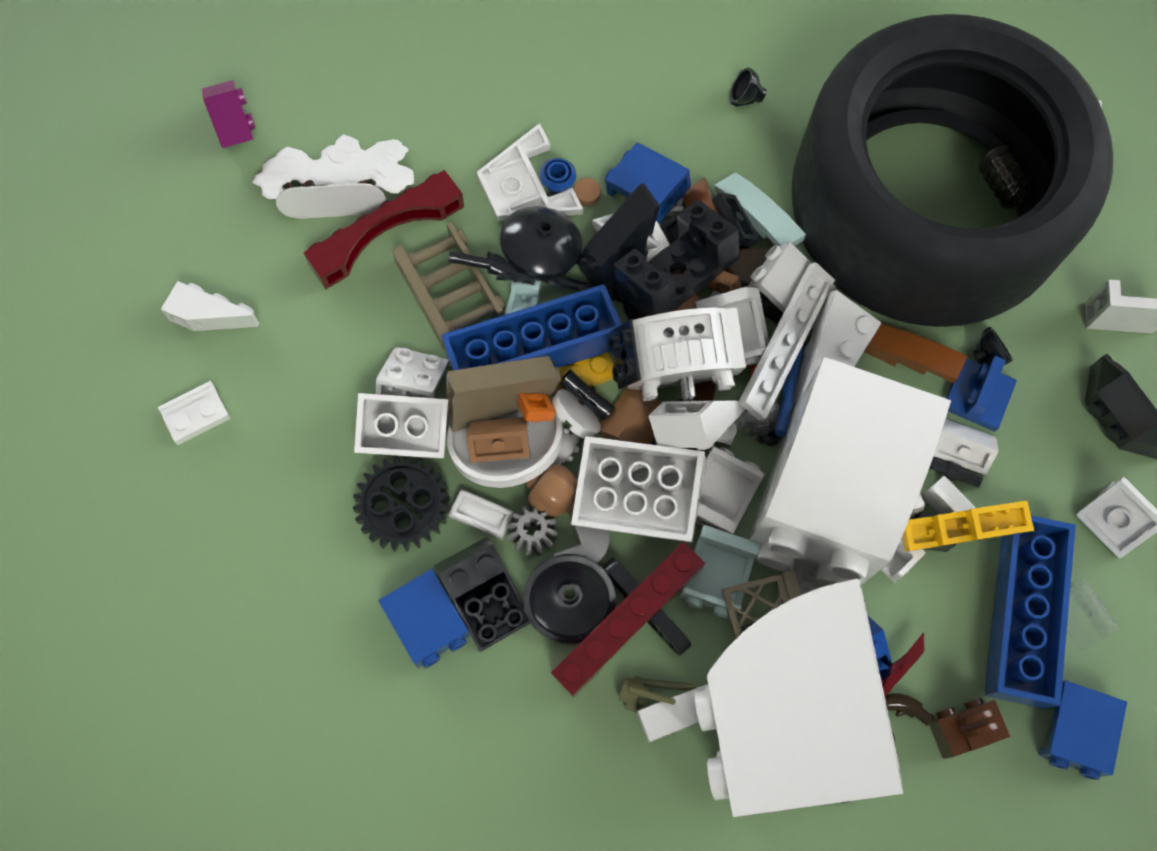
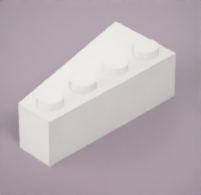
(839, 334)

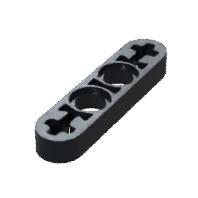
(660, 621)

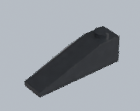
(618, 236)

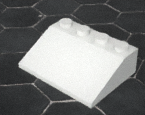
(639, 488)

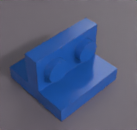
(981, 393)

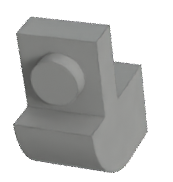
(591, 543)

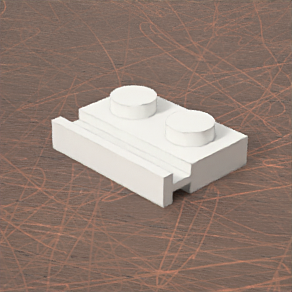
(194, 413)

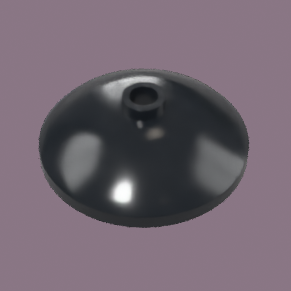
(540, 251)
(565, 616)

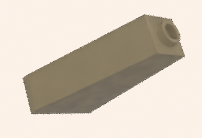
(494, 389)

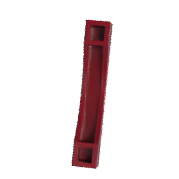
(430, 200)
(628, 619)

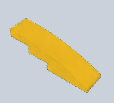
(967, 526)

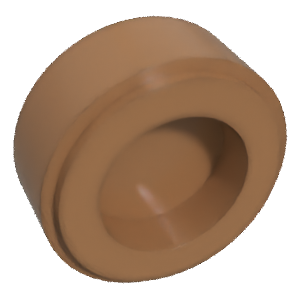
(587, 191)

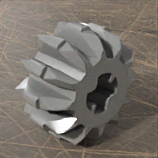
(540, 537)

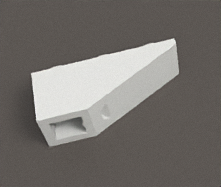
(201, 311)

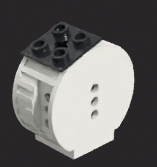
(678, 351)

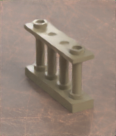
(421, 285)

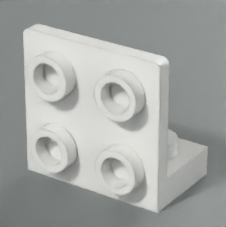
(410, 374)

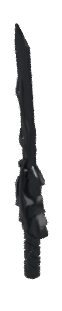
(506, 271)

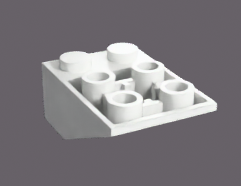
(693, 422)

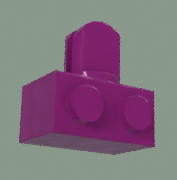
(227, 113)

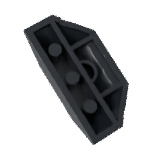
(1122, 408)

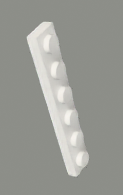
(786, 342)

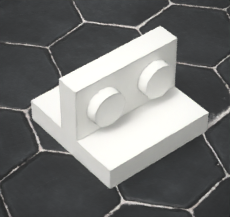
(1120, 517)

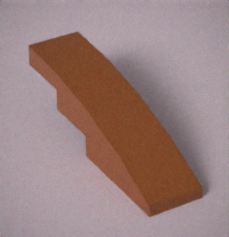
(915, 352)

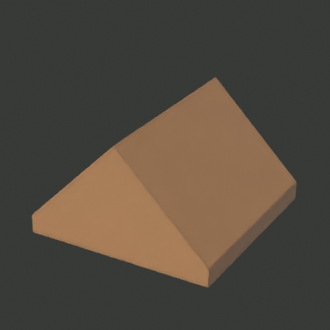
(630, 419)

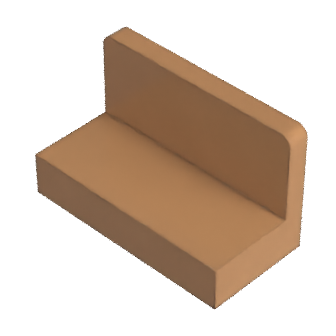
(498, 439)

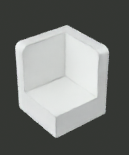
(901, 562)

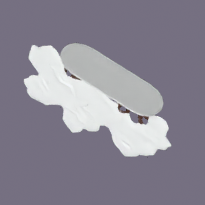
(343, 171)

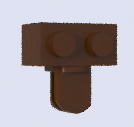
(968, 729)

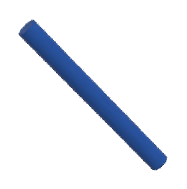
(788, 395)

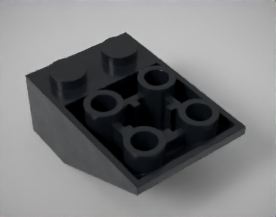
(483, 593)

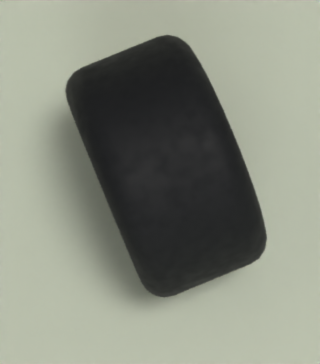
(998, 91)

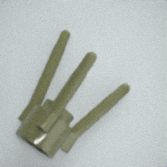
(636, 691)

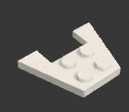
(513, 184)

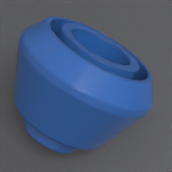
(557, 175)

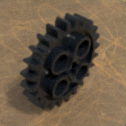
(384, 523)

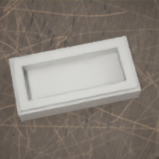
(481, 514)

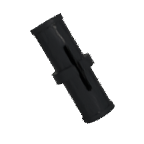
(586, 394)

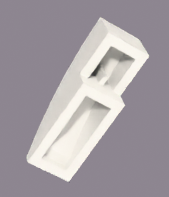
(666, 719)

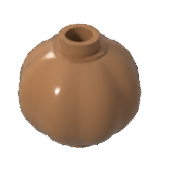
(553, 491)

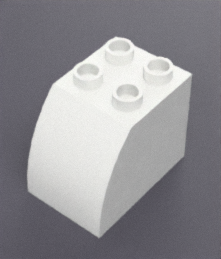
(847, 474)
(801, 709)

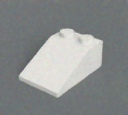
(401, 425)

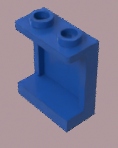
(662, 176)
(425, 619)
(1085, 731)

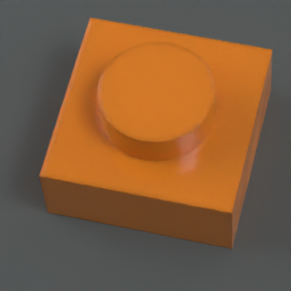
(536, 407)

